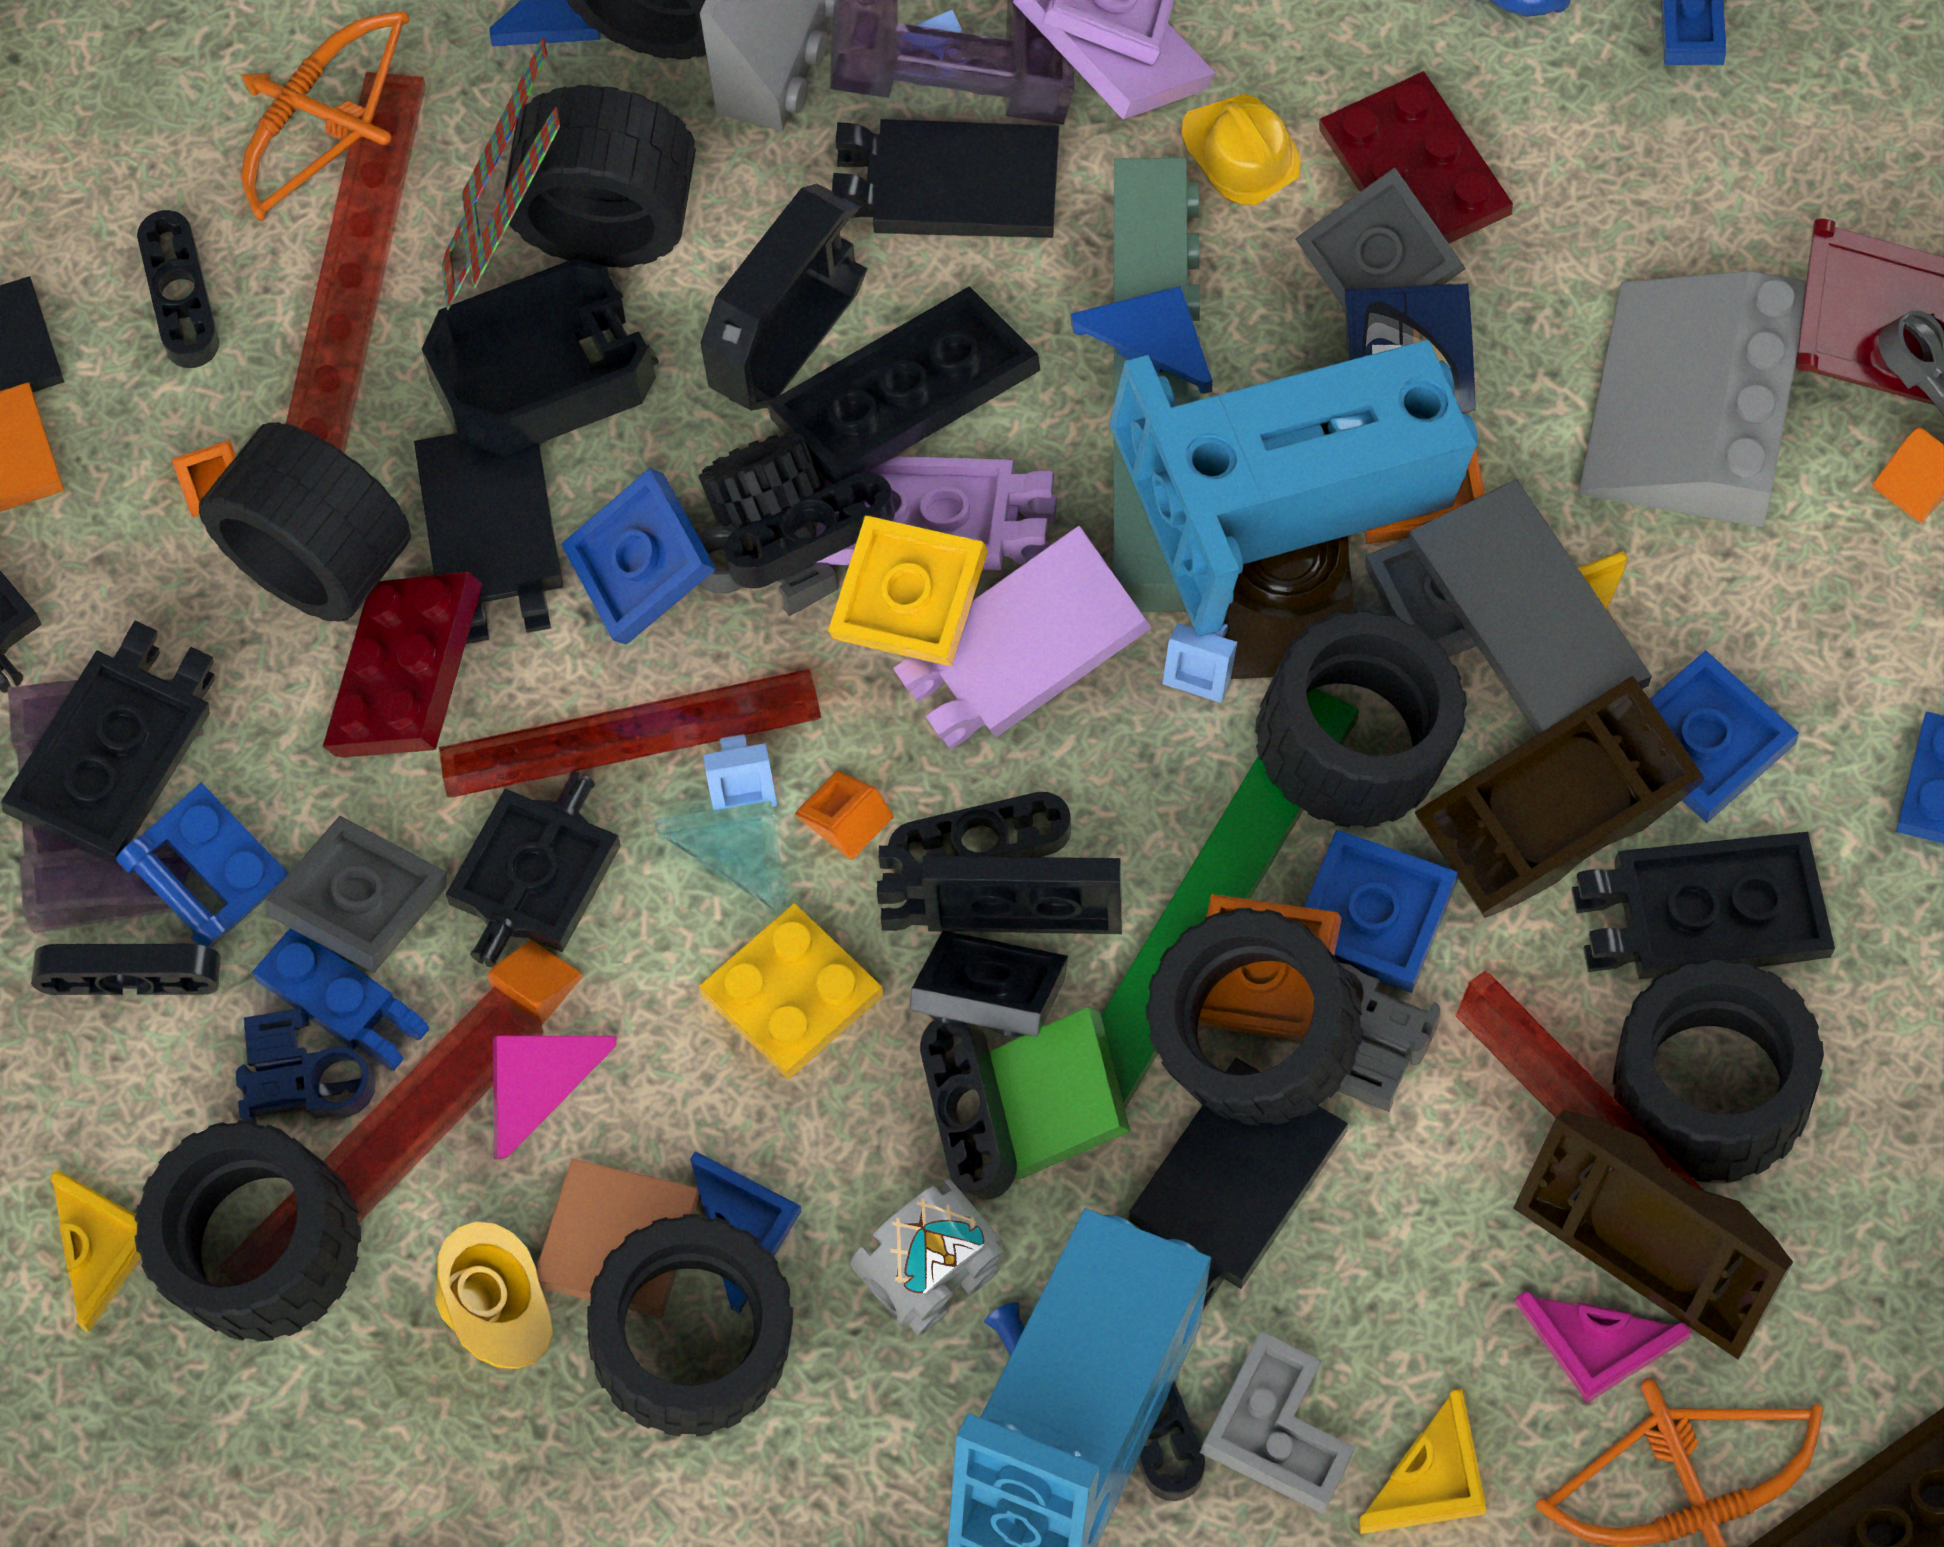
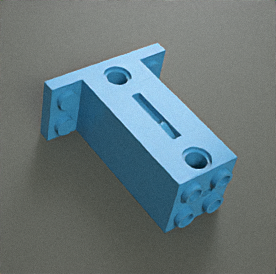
(1288, 462)
(1079, 1390)

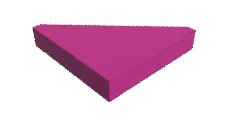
(535, 1077)
(1598, 1343)

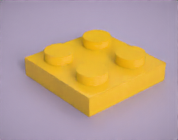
(908, 590)
(791, 990)

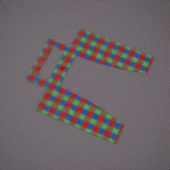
(480, 249)

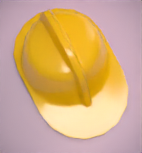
(1241, 148)
(492, 1296)

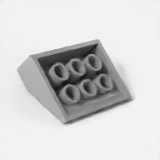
(762, 55)
(1696, 394)

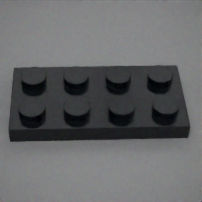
(905, 386)

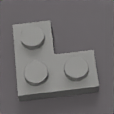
(1264, 1439)

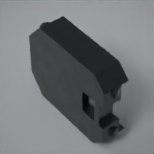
(782, 299)
(515, 364)

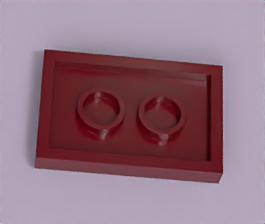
(1421, 138)
(403, 665)

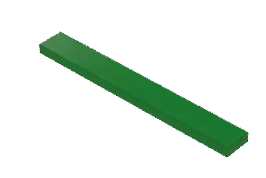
(1227, 865)

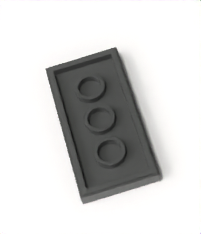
(1526, 605)

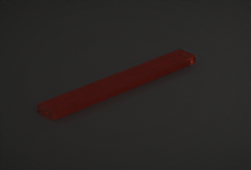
(355, 264)

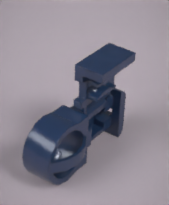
(282, 1066)

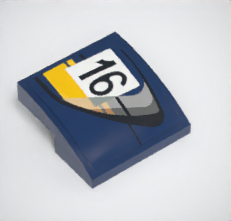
(1411, 314)

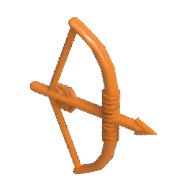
(338, 119)
(1675, 1446)

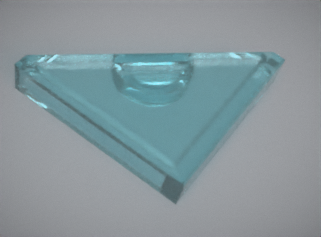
(735, 846)

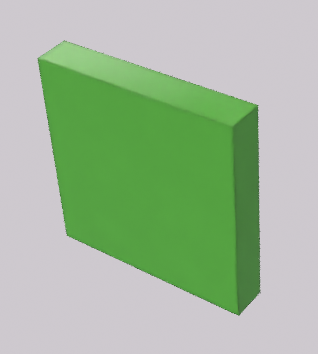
(1059, 1091)

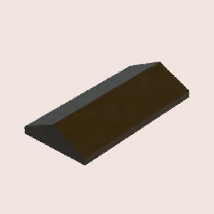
(1883, 1503)

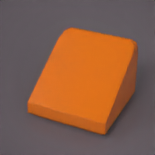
(200, 471)
(1914, 475)
(846, 813)
(534, 979)

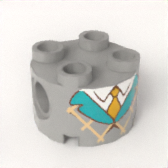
(928, 1255)

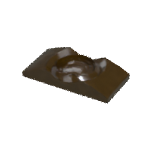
(1282, 598)
(1560, 798)
(1655, 1231)

